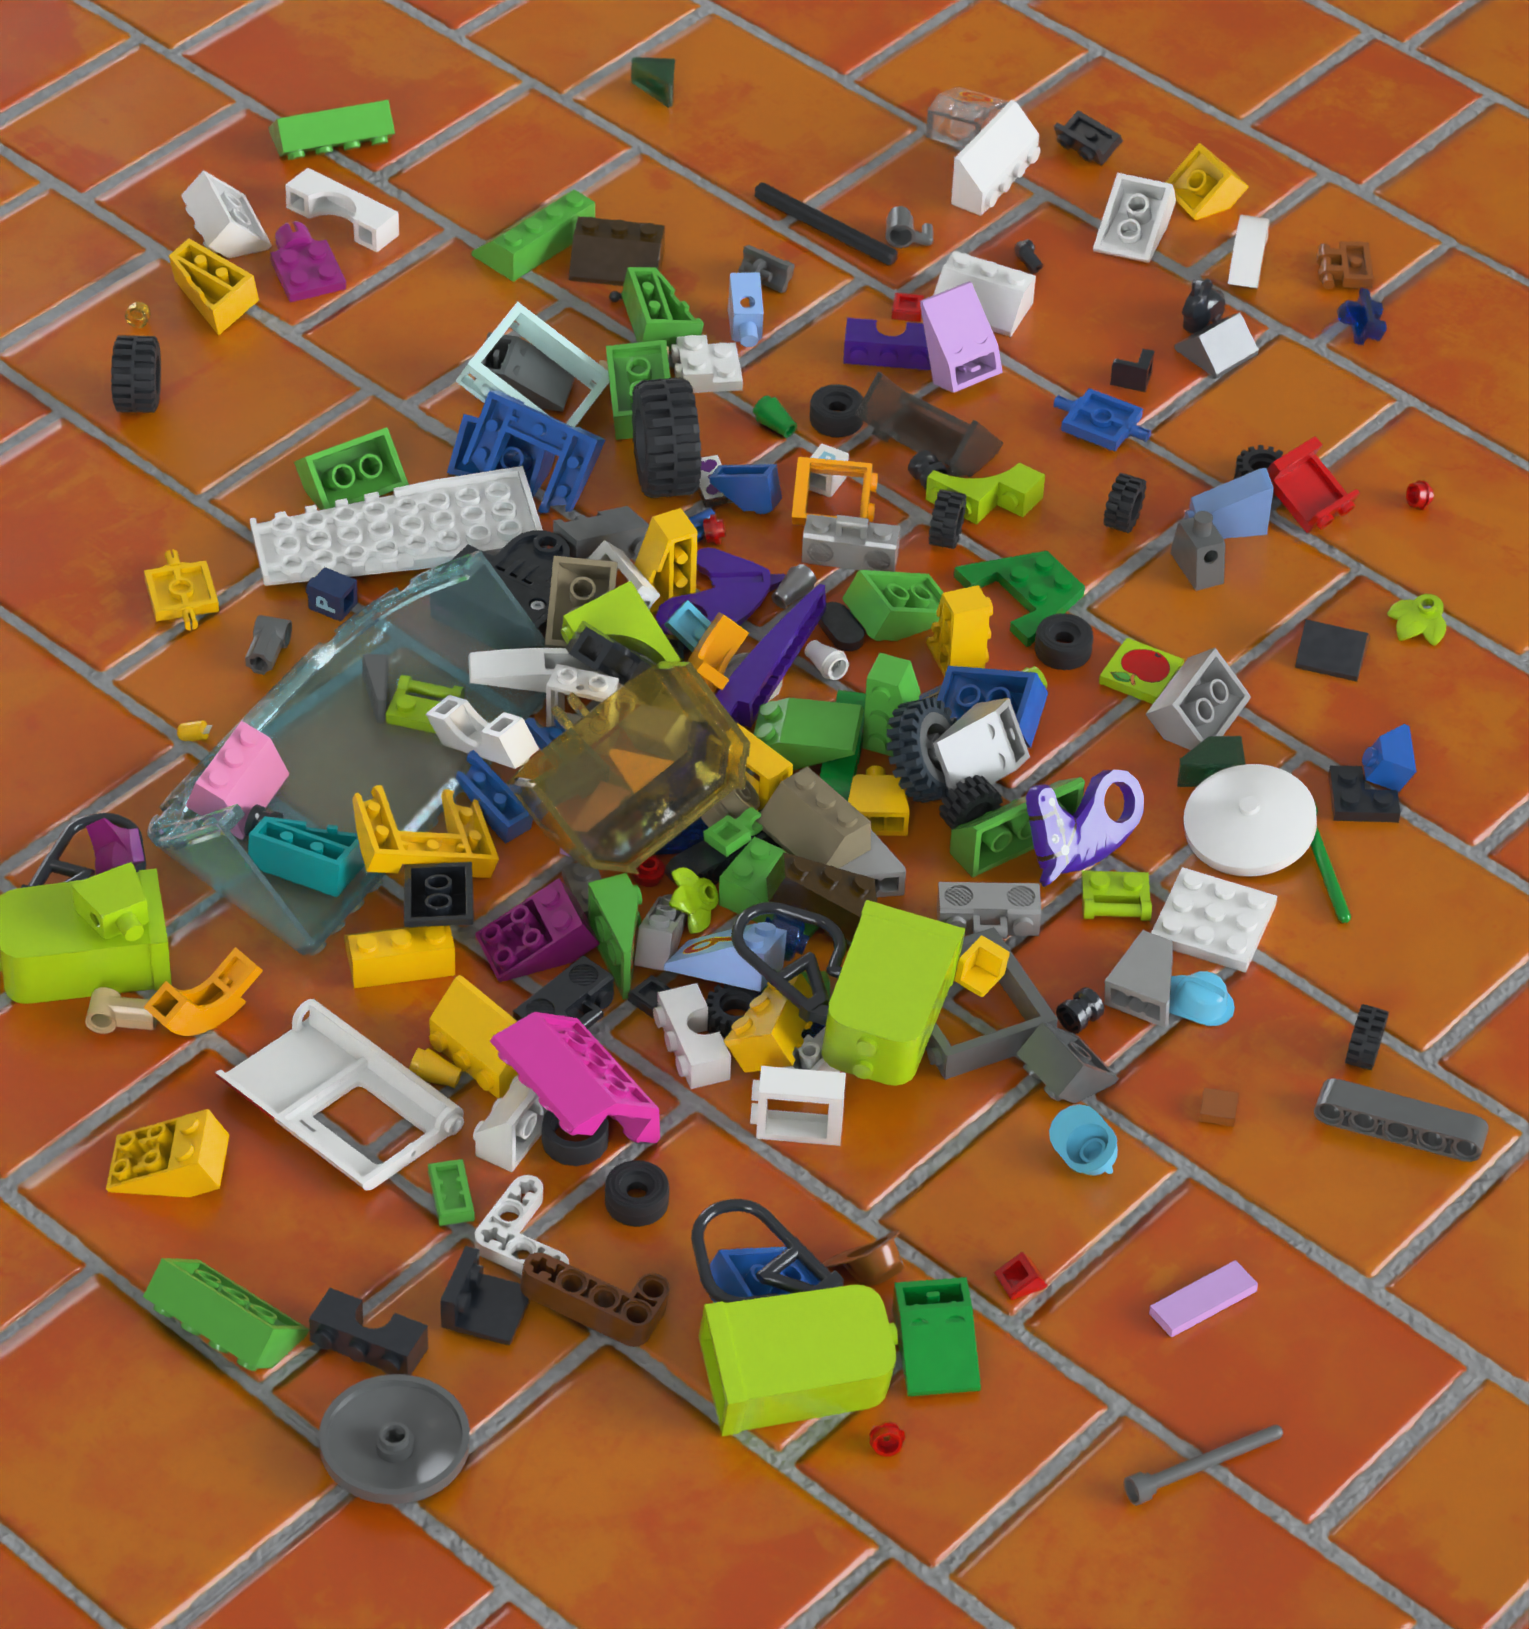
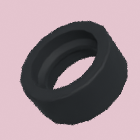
(573, 1152)

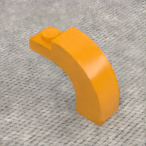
(716, 650)
(209, 1003)

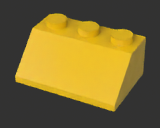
(400, 955)
(463, 1032)

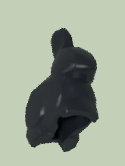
(1202, 306)

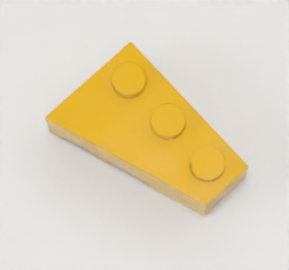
(213, 284)
(669, 556)
(962, 629)
(769, 1029)

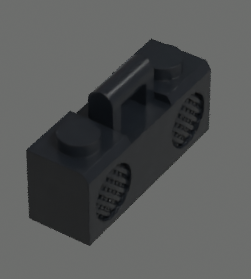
(574, 993)

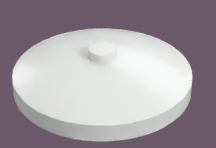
(1250, 820)

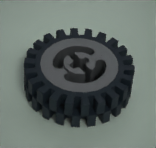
(912, 735)

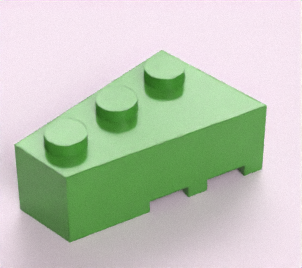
(655, 309)

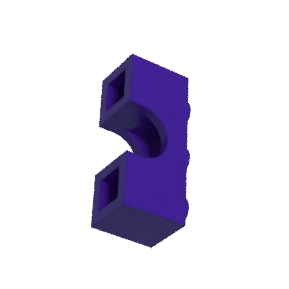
(869, 347)

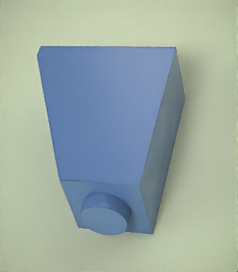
(1238, 506)

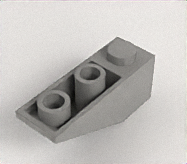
(659, 934)

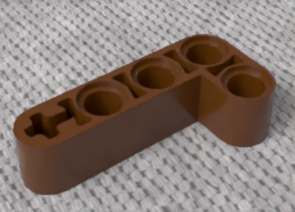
(581, 1297)

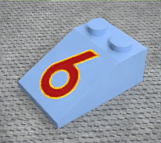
(717, 960)

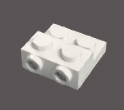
(707, 365)

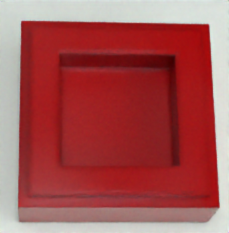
(907, 307)

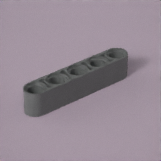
(1401, 1120)

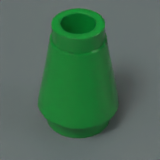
(774, 416)

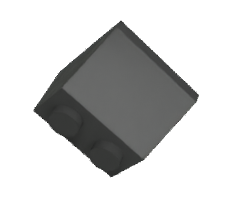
(1065, 1064)

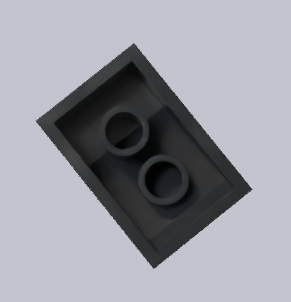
(438, 894)

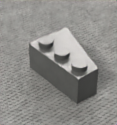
(617, 526)

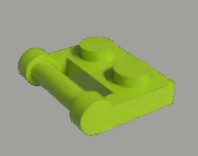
(411, 710)
(1116, 894)

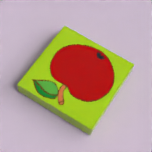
(1140, 670)

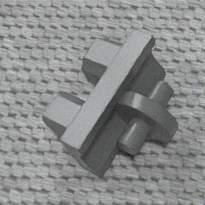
(773, 271)

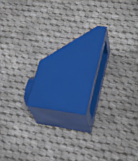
(749, 486)
(1390, 759)

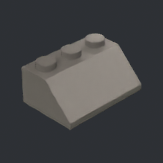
(1199, 701)

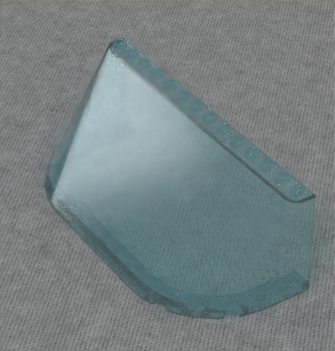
(337, 748)

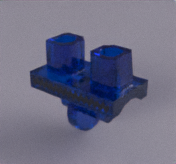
(1363, 317)

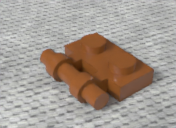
(1354, 266)

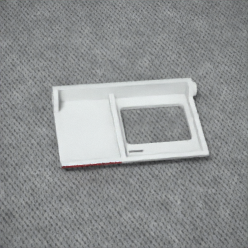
(321, 1064)

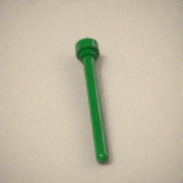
(1329, 877)

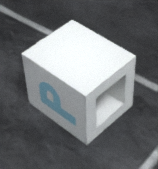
(825, 483)

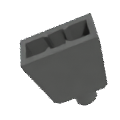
(1200, 551)

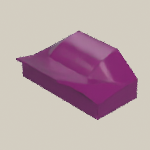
(114, 845)

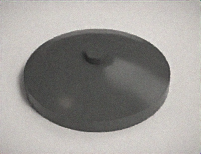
(394, 1439)

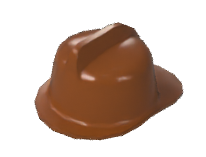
(871, 1262)

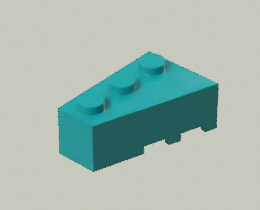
(306, 855)

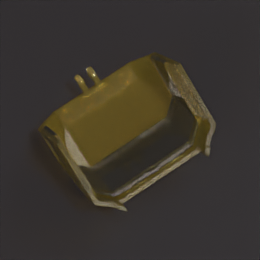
(634, 768)

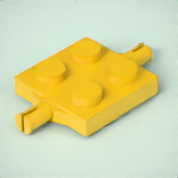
(181, 590)

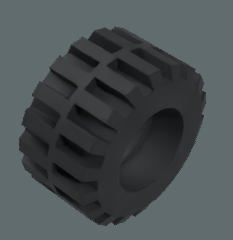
(136, 373)

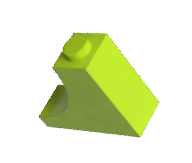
(625, 619)

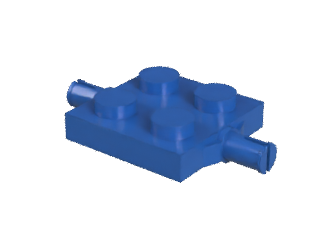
(1101, 419)

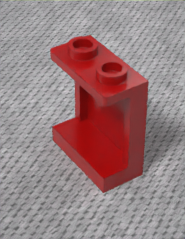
(1309, 487)

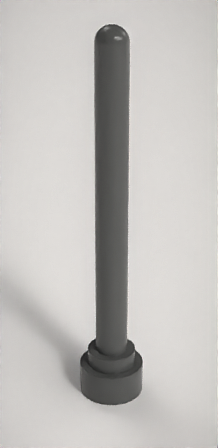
(1142, 1486)

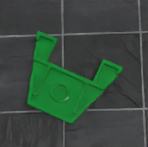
(1033, 580)

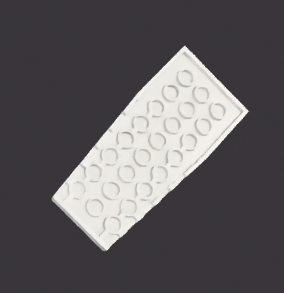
(398, 532)

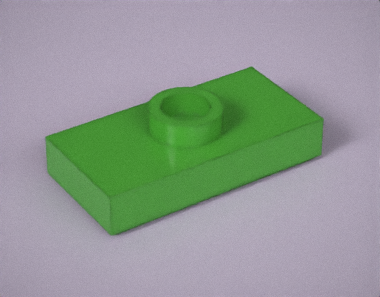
(451, 1192)

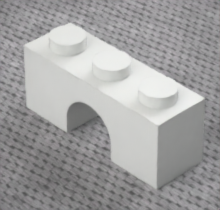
(698, 1056)

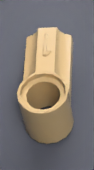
(111, 1010)

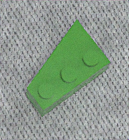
(887, 686)

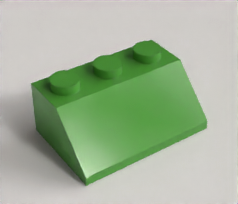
(352, 470)

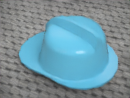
(1201, 998)
(1084, 1140)

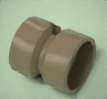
(733, 805)

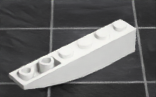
(521, 668)

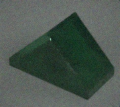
(655, 77)

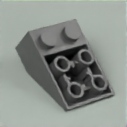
(530, 372)

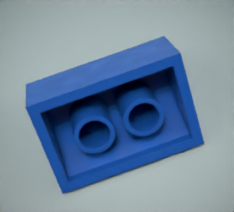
(535, 460)

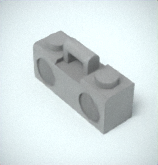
(850, 543)
(981, 906)

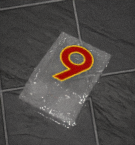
(960, 115)

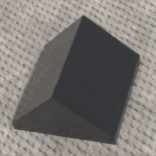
(1332, 650)

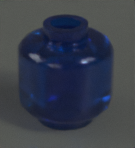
(795, 937)

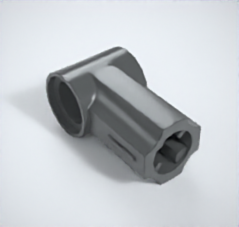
(269, 637)

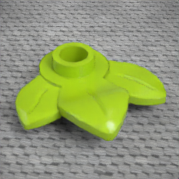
(1417, 620)
(694, 897)

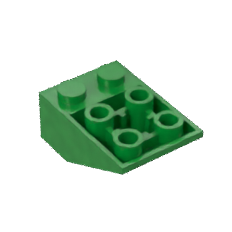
(936, 1336)

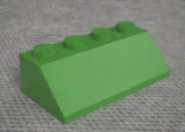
(332, 128)
(535, 236)
(1005, 831)
(223, 1313)

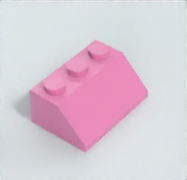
(241, 773)

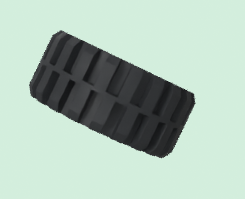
(666, 437)

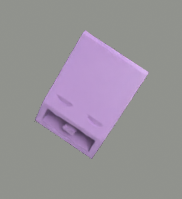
(959, 339)

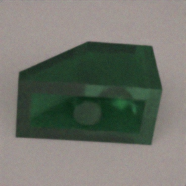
(1208, 758)

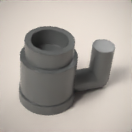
(901, 231)

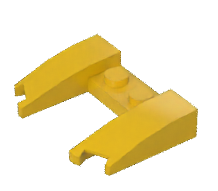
(386, 848)

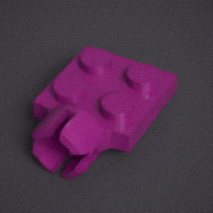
(305, 265)

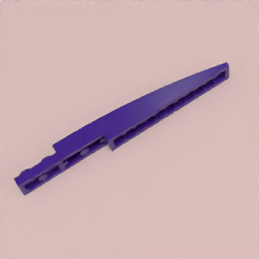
(769, 661)

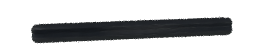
(826, 223)

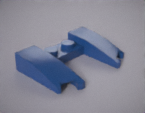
(508, 416)
(496, 800)

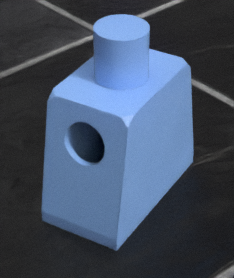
(745, 322)

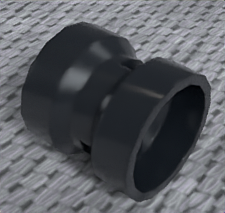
(923, 465)
(1082, 1008)

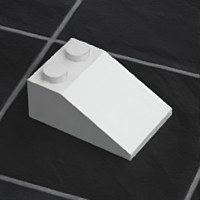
(1135, 217)

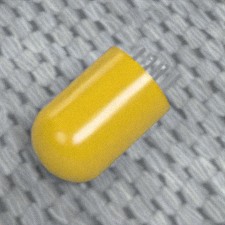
(193, 731)

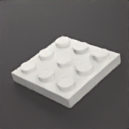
(1215, 919)

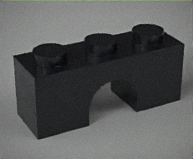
(606, 654)
(392, 1348)

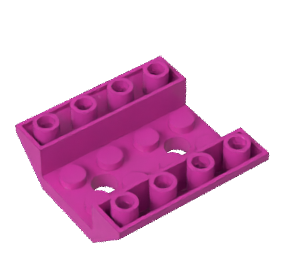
(576, 1076)

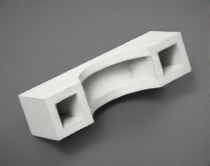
(318, 195)
(463, 729)

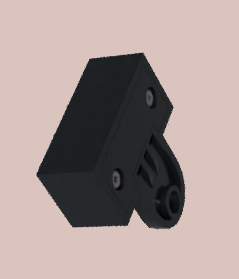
(528, 570)

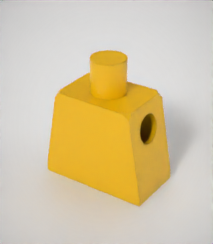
(881, 801)

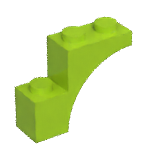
(1013, 490)

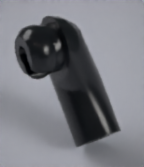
(1025, 252)

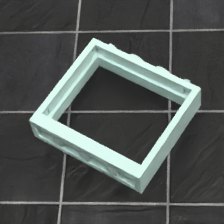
(548, 342)

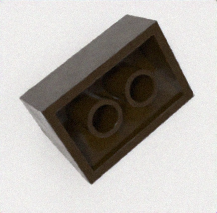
(607, 247)

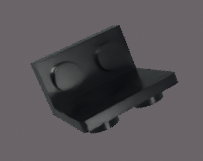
(481, 1303)

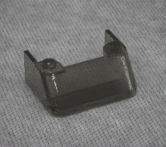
(925, 427)

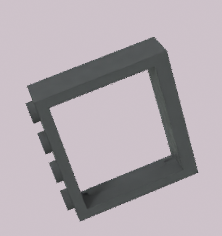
(1001, 1043)

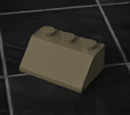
(573, 585)
(815, 821)

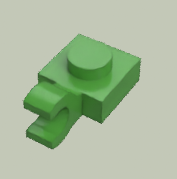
(732, 833)

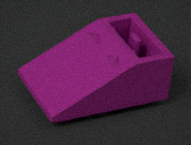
(537, 934)

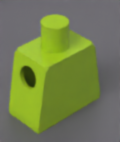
(113, 903)

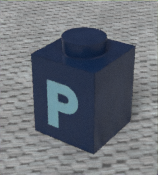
(332, 594)

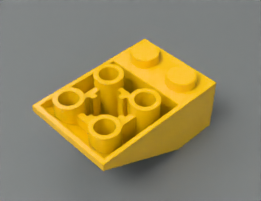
(170, 1157)

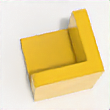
(982, 966)

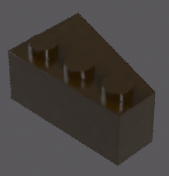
(821, 890)

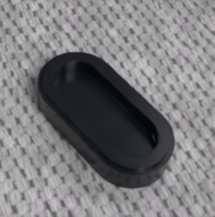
(842, 627)

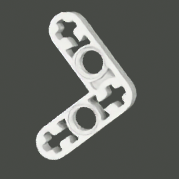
(508, 1232)

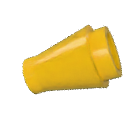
(434, 1068)

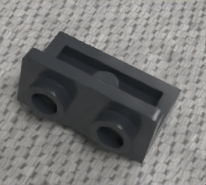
(1088, 138)

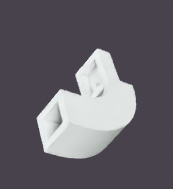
(1248, 251)

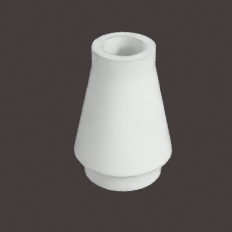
(828, 660)

